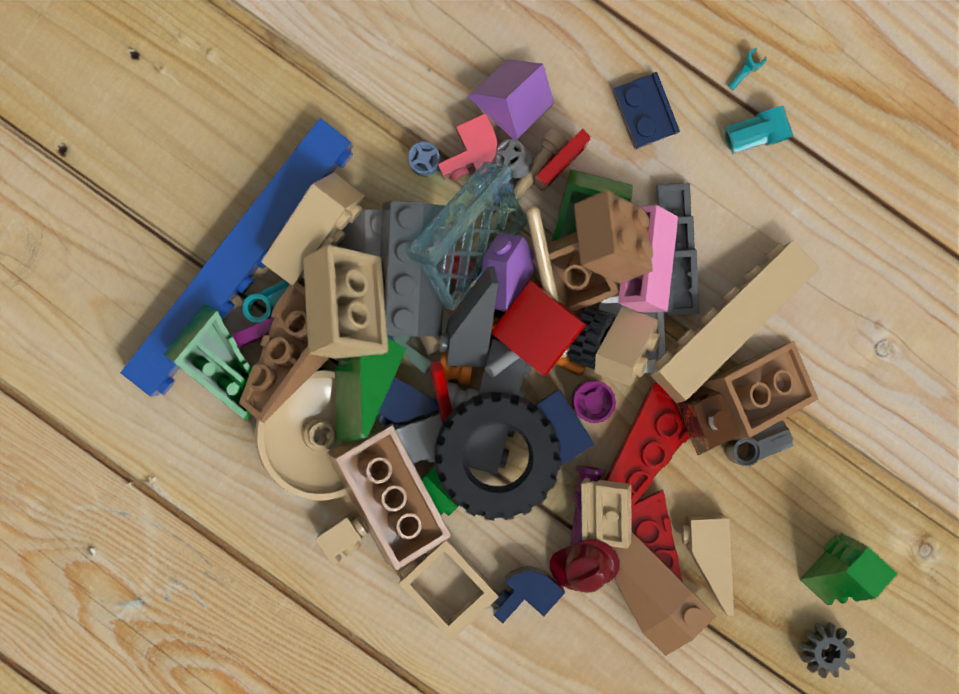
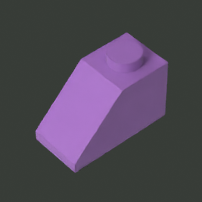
(513, 267)

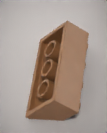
(389, 496)

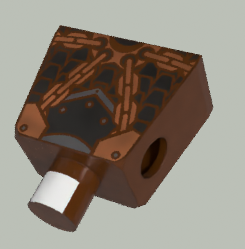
(707, 419)

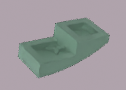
(413, 355)

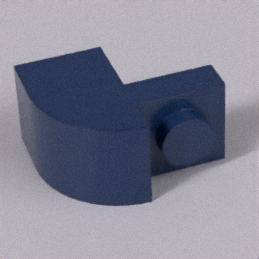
(530, 585)

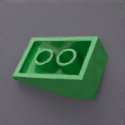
(581, 187)
(362, 389)

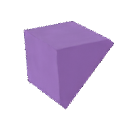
(514, 96)

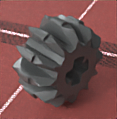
(832, 659)

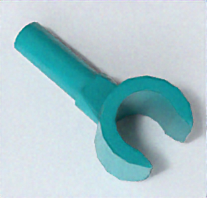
(749, 66)

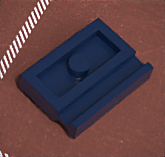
(646, 110)

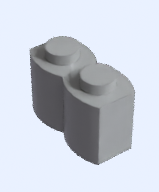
(419, 435)

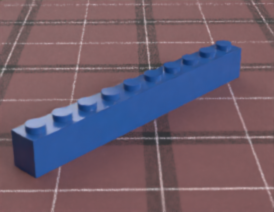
(239, 254)

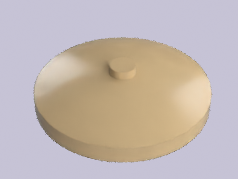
(299, 435)

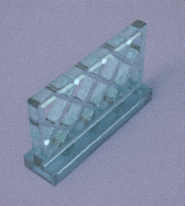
(458, 219)

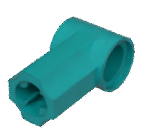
(767, 128)
(269, 296)

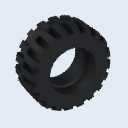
(508, 499)

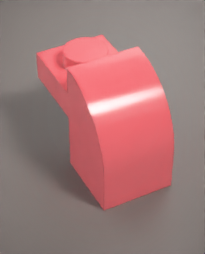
(479, 144)

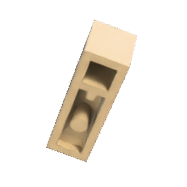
(710, 547)

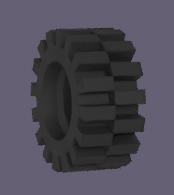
(588, 342)

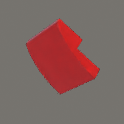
(538, 328)

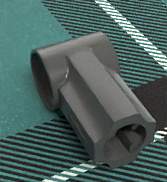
(764, 444)

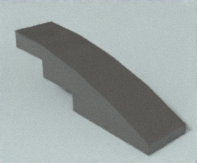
(684, 279)

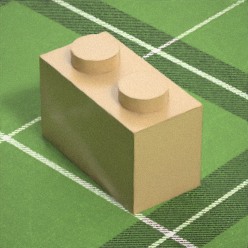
(627, 346)

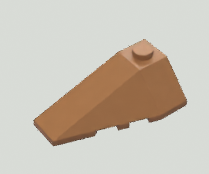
(284, 357)
(658, 599)

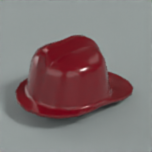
(585, 565)

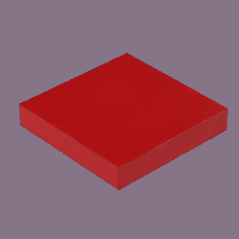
(562, 160)

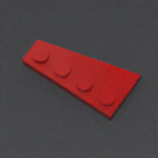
(649, 442)
(654, 529)

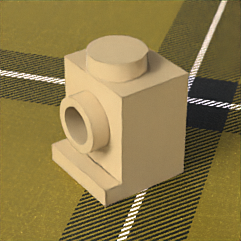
(341, 537)

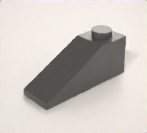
(471, 324)

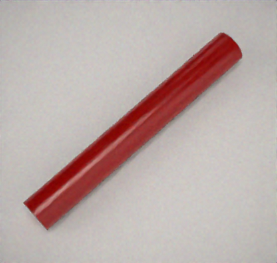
(441, 389)

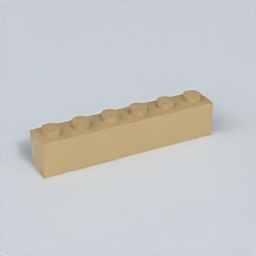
(734, 322)

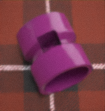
(593, 401)

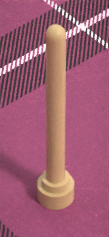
(552, 145)
(542, 254)

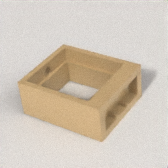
(470, 611)

